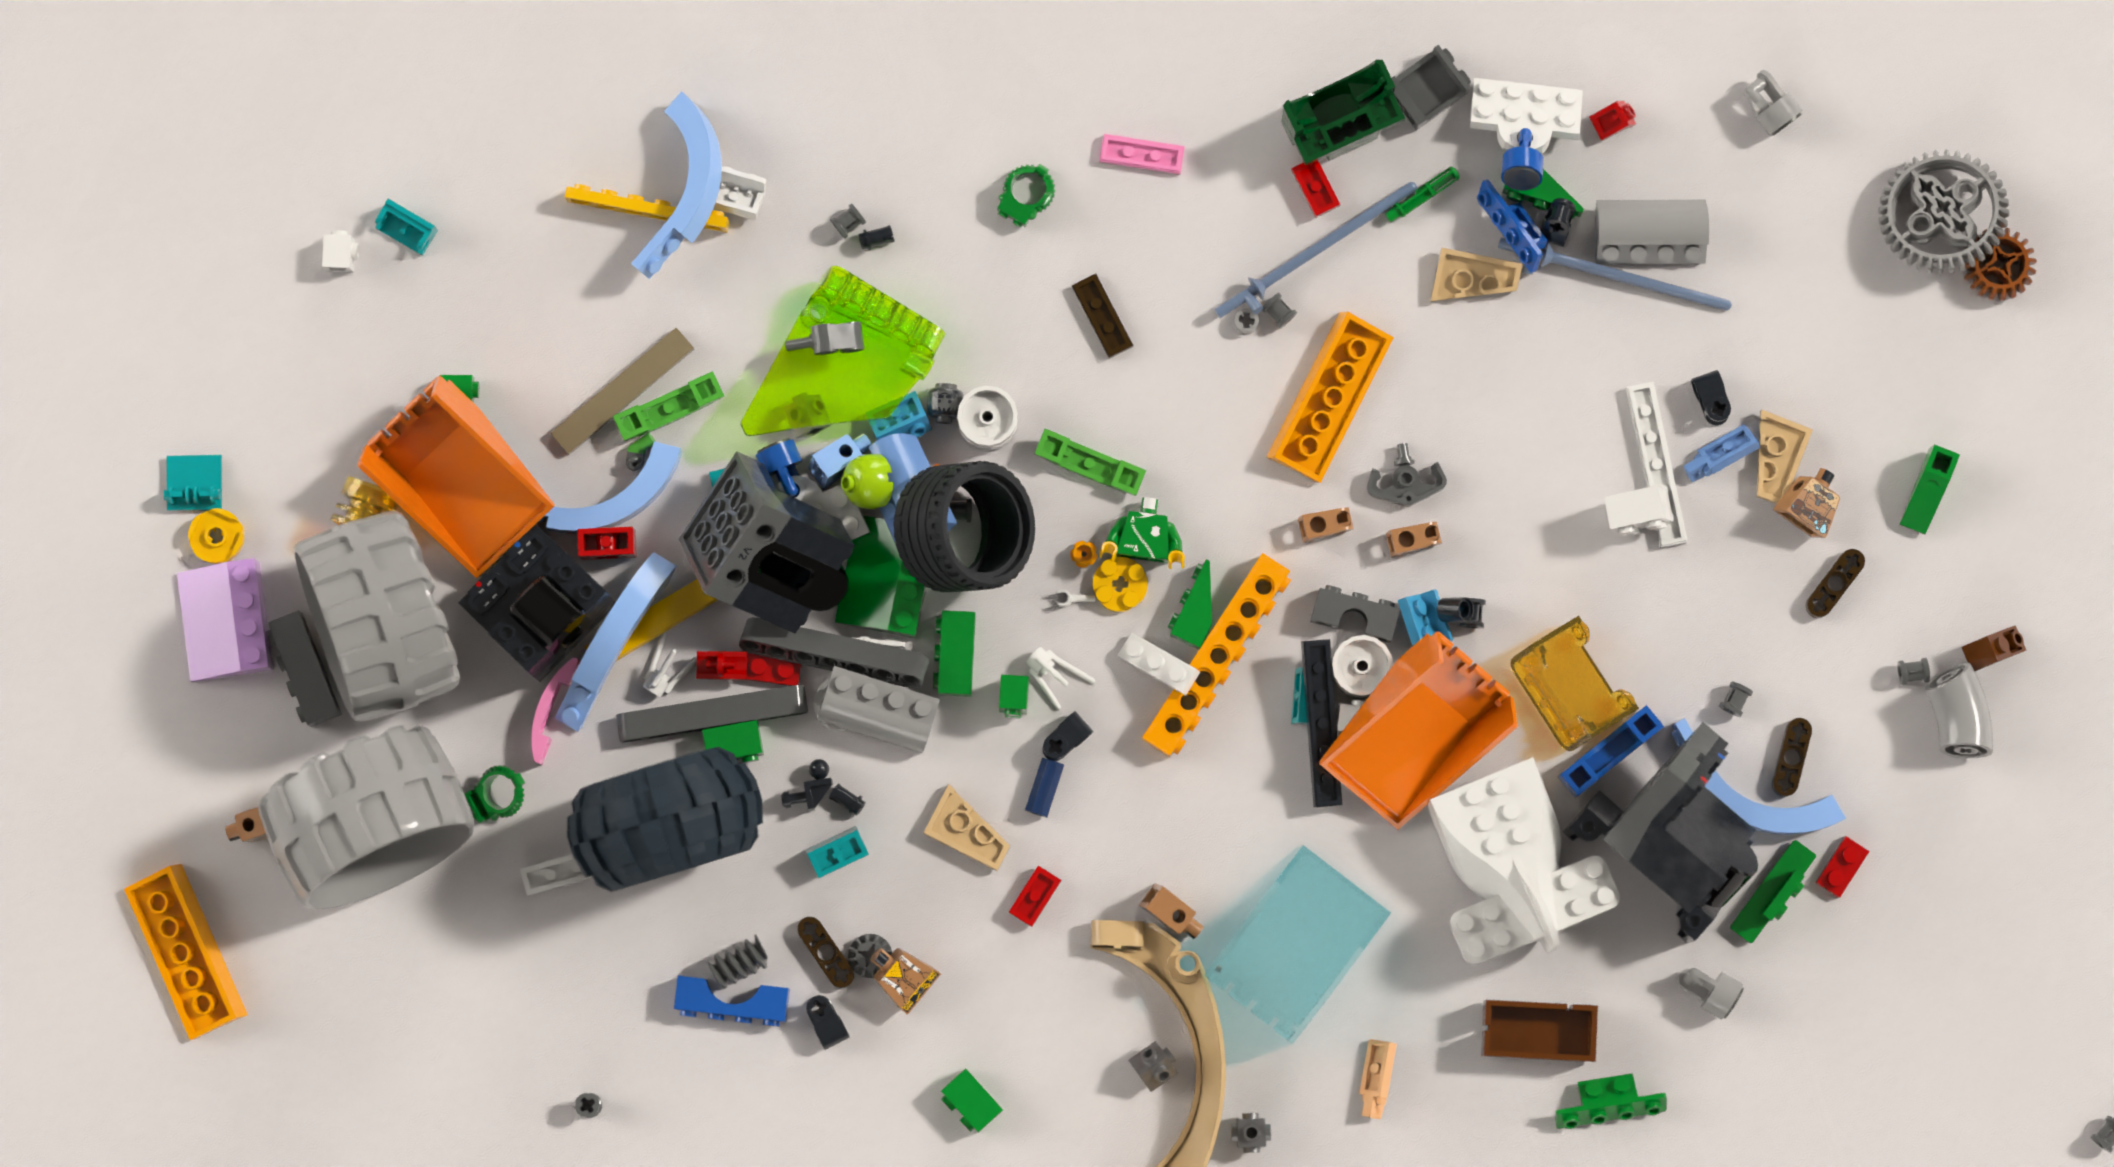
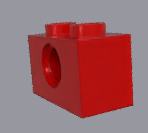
(607, 543)

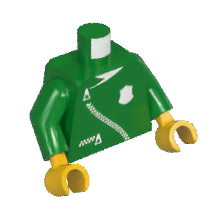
(1145, 537)

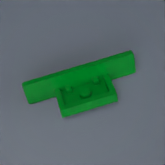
(1772, 894)
(1609, 1100)

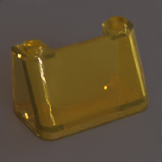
(1569, 686)

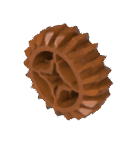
(2020, 254)

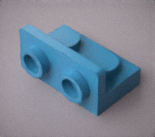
(906, 418)
(1421, 616)

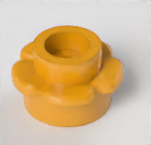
(1080, 547)

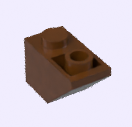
(1994, 648)

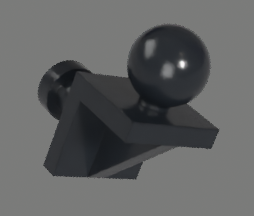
(814, 789)

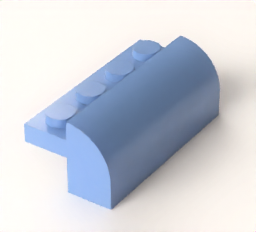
(905, 460)

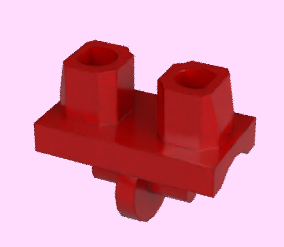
(721, 665)

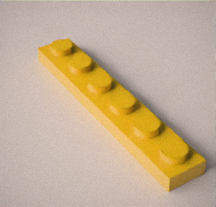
(635, 205)

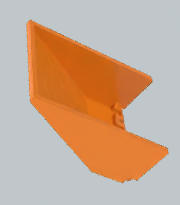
(455, 476)
(1420, 730)

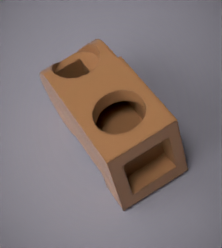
(1325, 524)
(1413, 538)

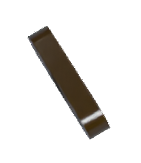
(1817, 595)
(1780, 775)
(814, 951)

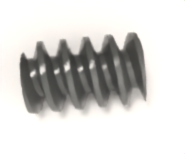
(738, 962)

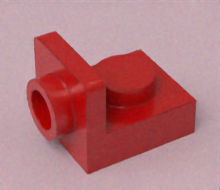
(1613, 119)

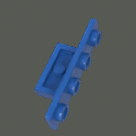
(1514, 225)

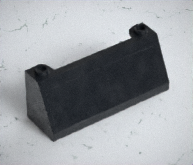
(1598, 819)

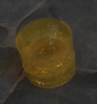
(365, 501)

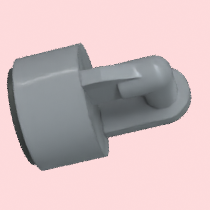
(1780, 113)
(1717, 995)

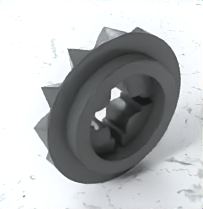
(863, 944)

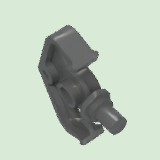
(1406, 485)

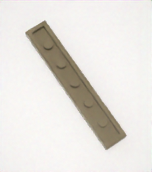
(622, 391)

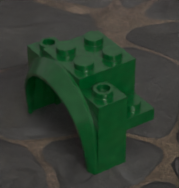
(1342, 114)

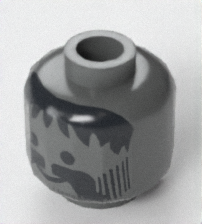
(944, 402)

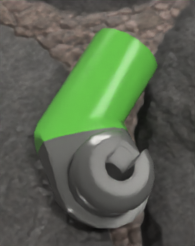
(636, 452)

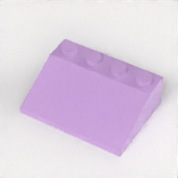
(225, 620)

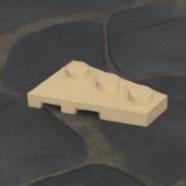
(964, 831)

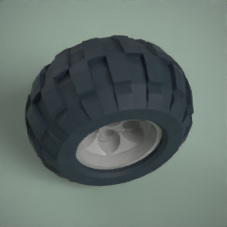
(664, 818)

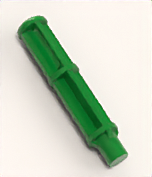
(1423, 194)

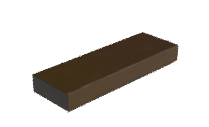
(1102, 316)

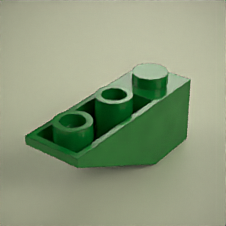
(1543, 195)
(1929, 488)
(1196, 615)

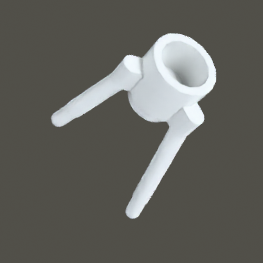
(1043, 663)
(657, 680)

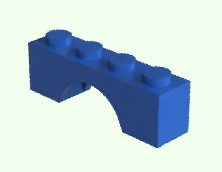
(1610, 751)
(695, 996)

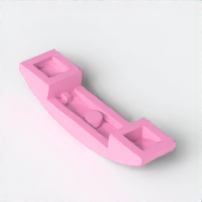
(540, 742)

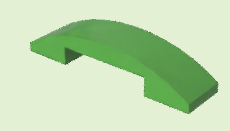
(669, 407)
(1089, 463)

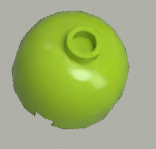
(867, 481)

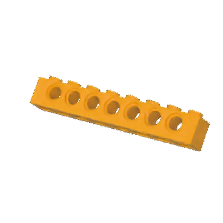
(1263, 570)

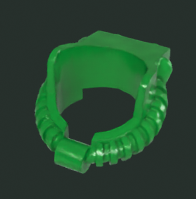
(1017, 211)
(480, 798)

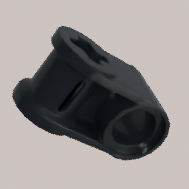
(1557, 222)
(1711, 392)
(1461, 611)
(1069, 734)
(829, 1026)

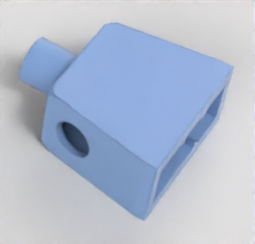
(829, 464)

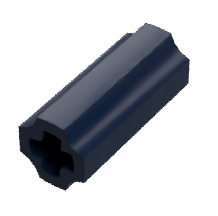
(1044, 787)

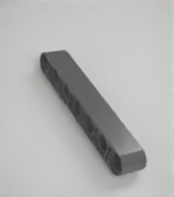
(830, 650)
(711, 713)

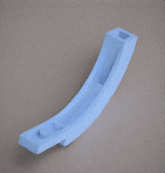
(700, 189)
(627, 504)
(611, 639)
(1763, 817)

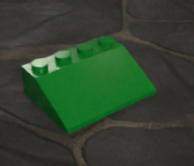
(880, 588)

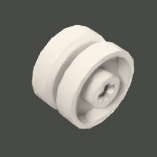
(989, 434)
(1349, 655)

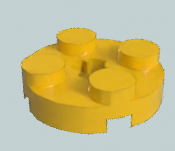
(202, 543)
(1111, 571)

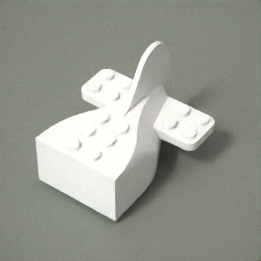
(1508, 853)

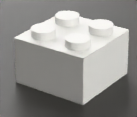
(1639, 509)

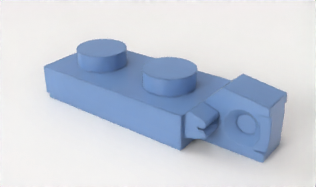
(1721, 453)

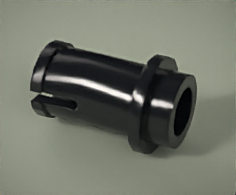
(876, 237)
(847, 800)

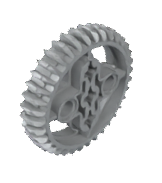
(1945, 200)

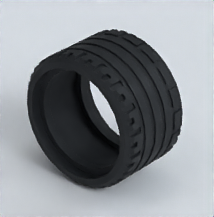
(1005, 527)

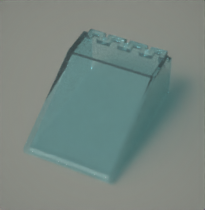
(1298, 944)

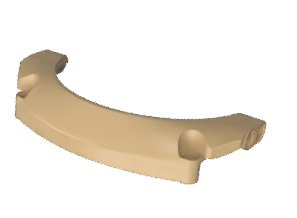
(1159, 957)

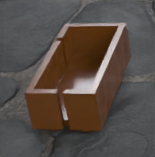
(1539, 1030)

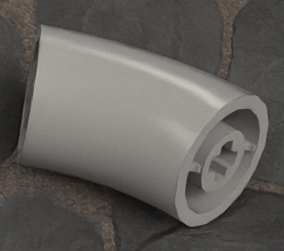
(1961, 713)

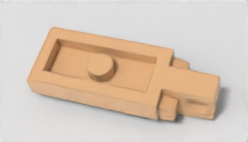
(1376, 1077)

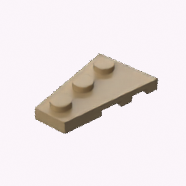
(1469, 274)
(1779, 454)

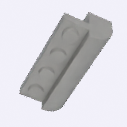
(1651, 231)
(878, 709)

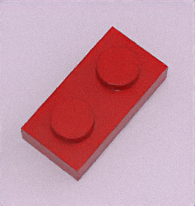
(1315, 188)
(772, 670)
(1842, 867)
(1035, 896)

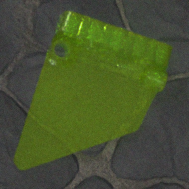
(839, 386)

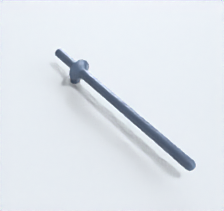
(1622, 276)
(1258, 286)

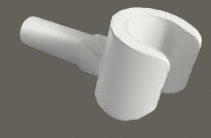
(1075, 598)

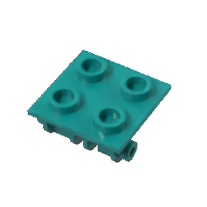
(194, 482)

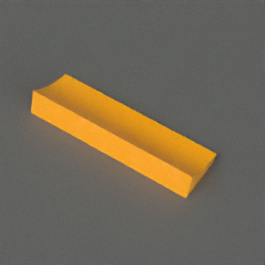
(1330, 396)
(185, 951)

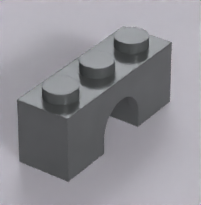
(1379, 616)

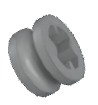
(1239, 325)

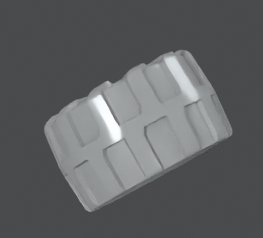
(377, 615)
(366, 817)

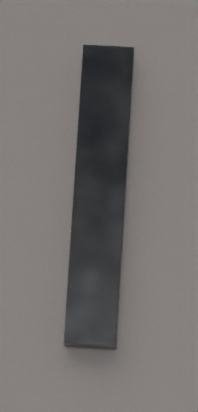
(1320, 719)

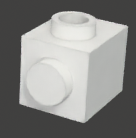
(339, 252)

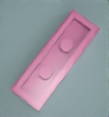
(1142, 154)

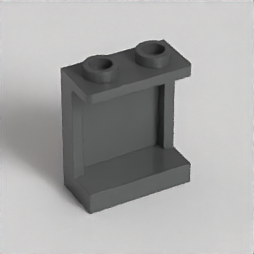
(1430, 87)

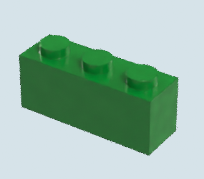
(955, 653)

